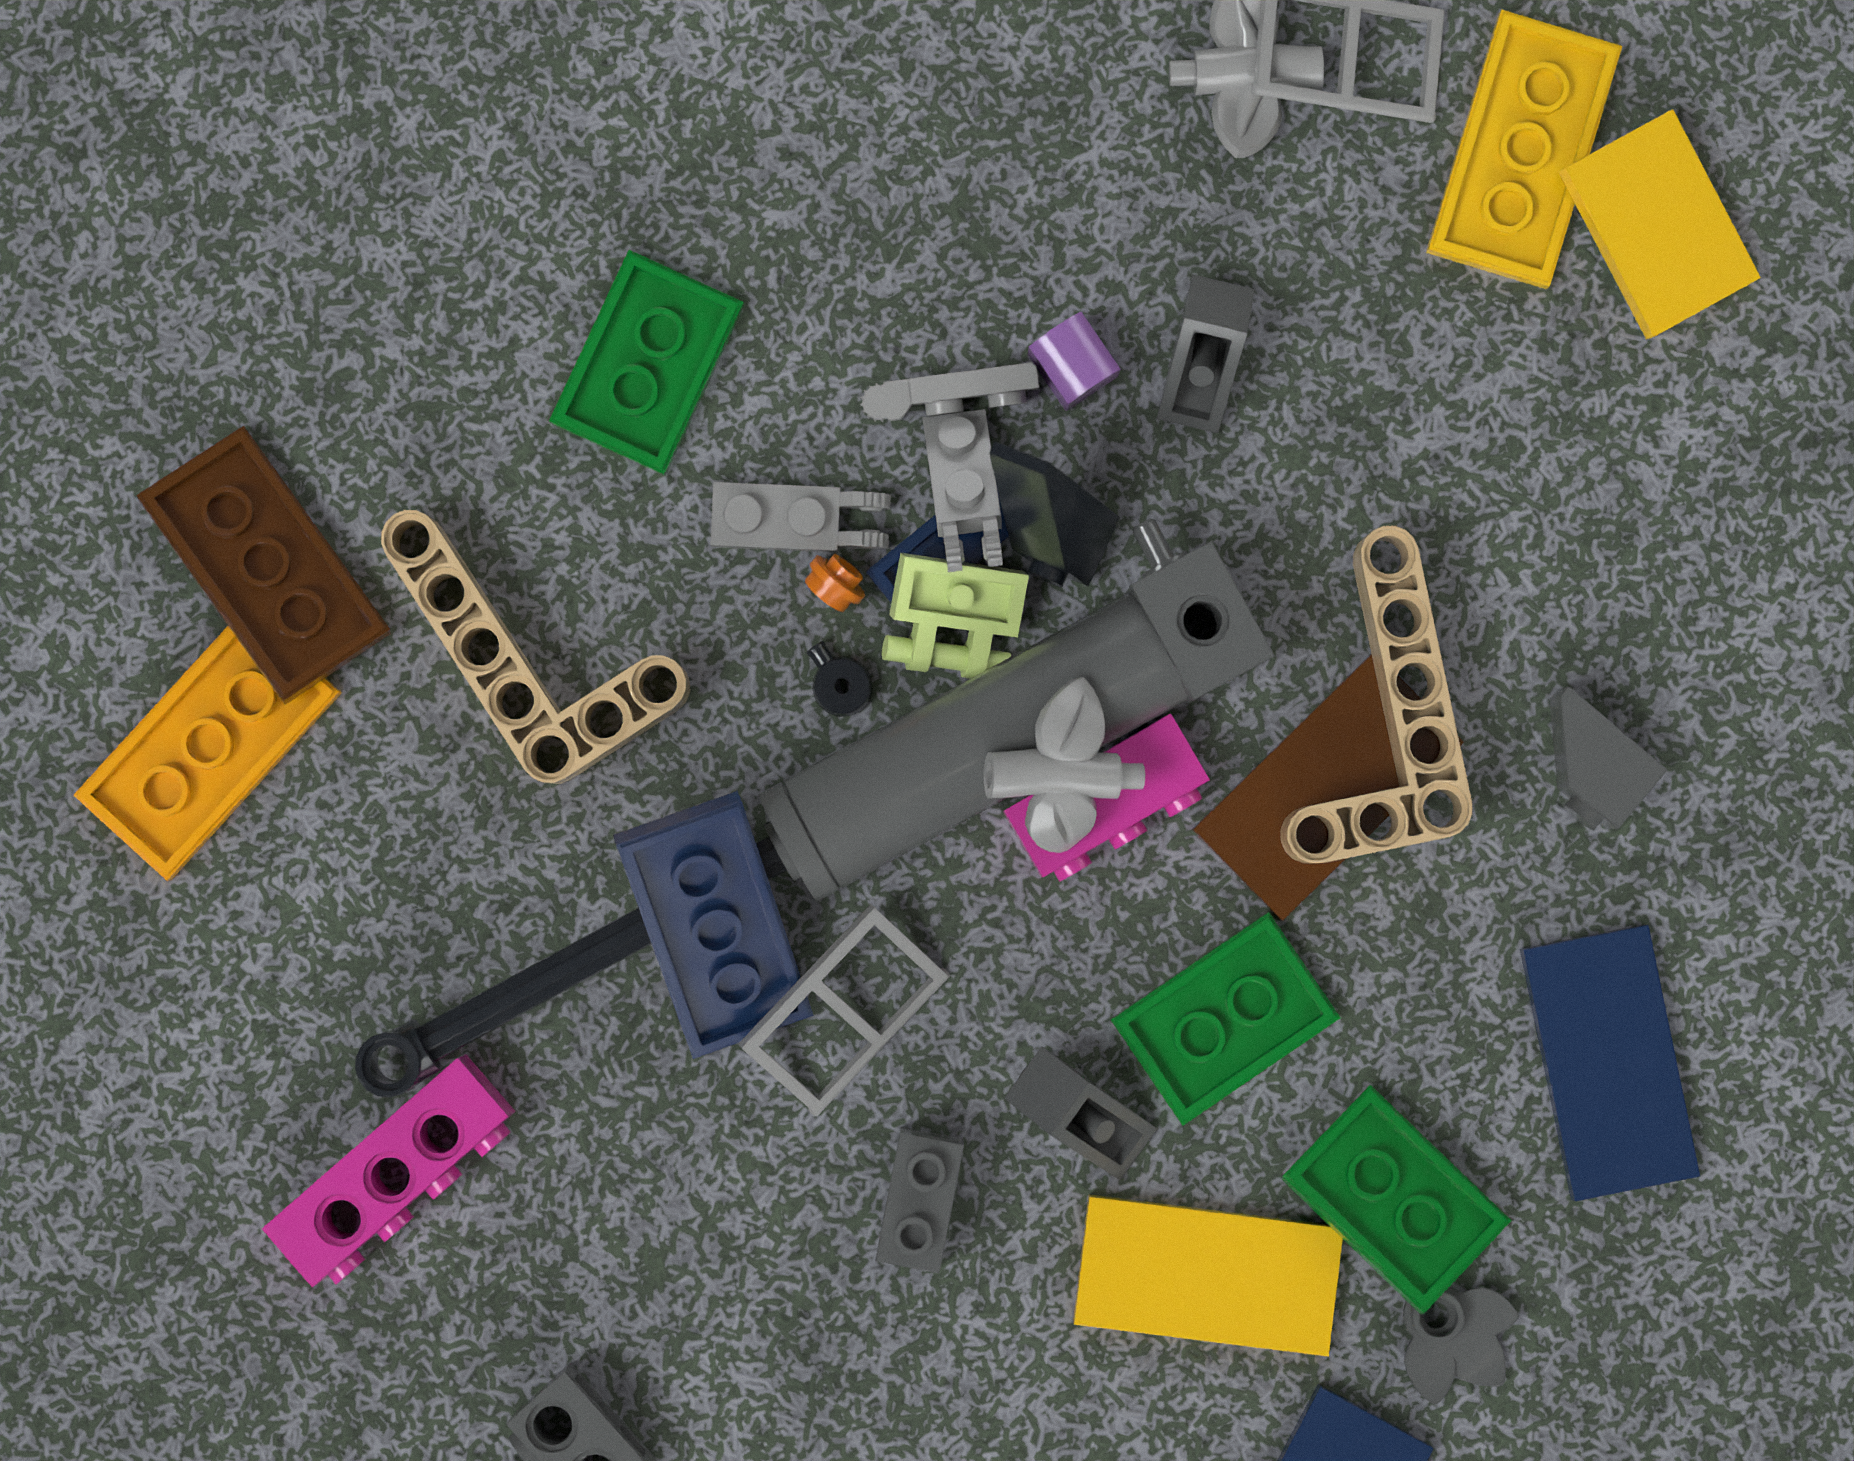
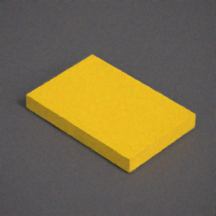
(1659, 224)

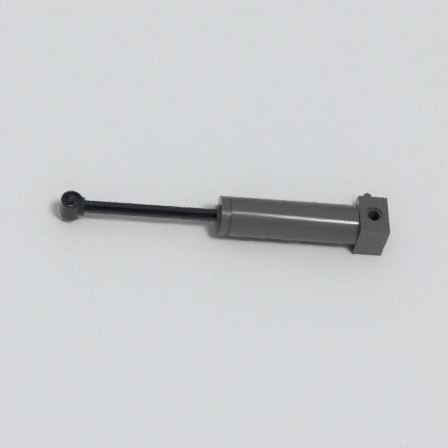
(916, 772)

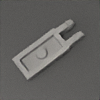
(946, 391)
(963, 483)
(791, 517)

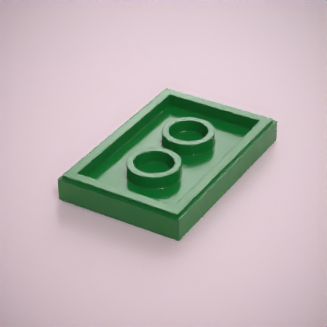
(646, 362)
(1225, 1018)
(1396, 1199)

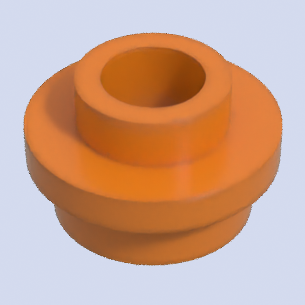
(835, 582)

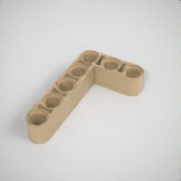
(512, 667)
(1401, 716)

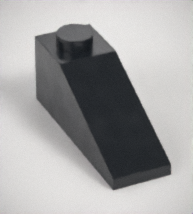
(1050, 517)

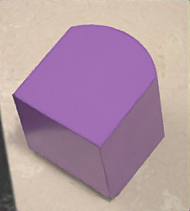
(1073, 361)

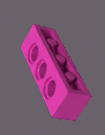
(305, 1226)

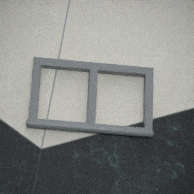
(1344, 97)
(813, 982)

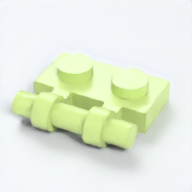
(971, 599)

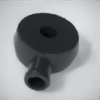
(835, 669)

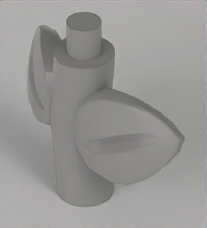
(1240, 118)
(1063, 769)

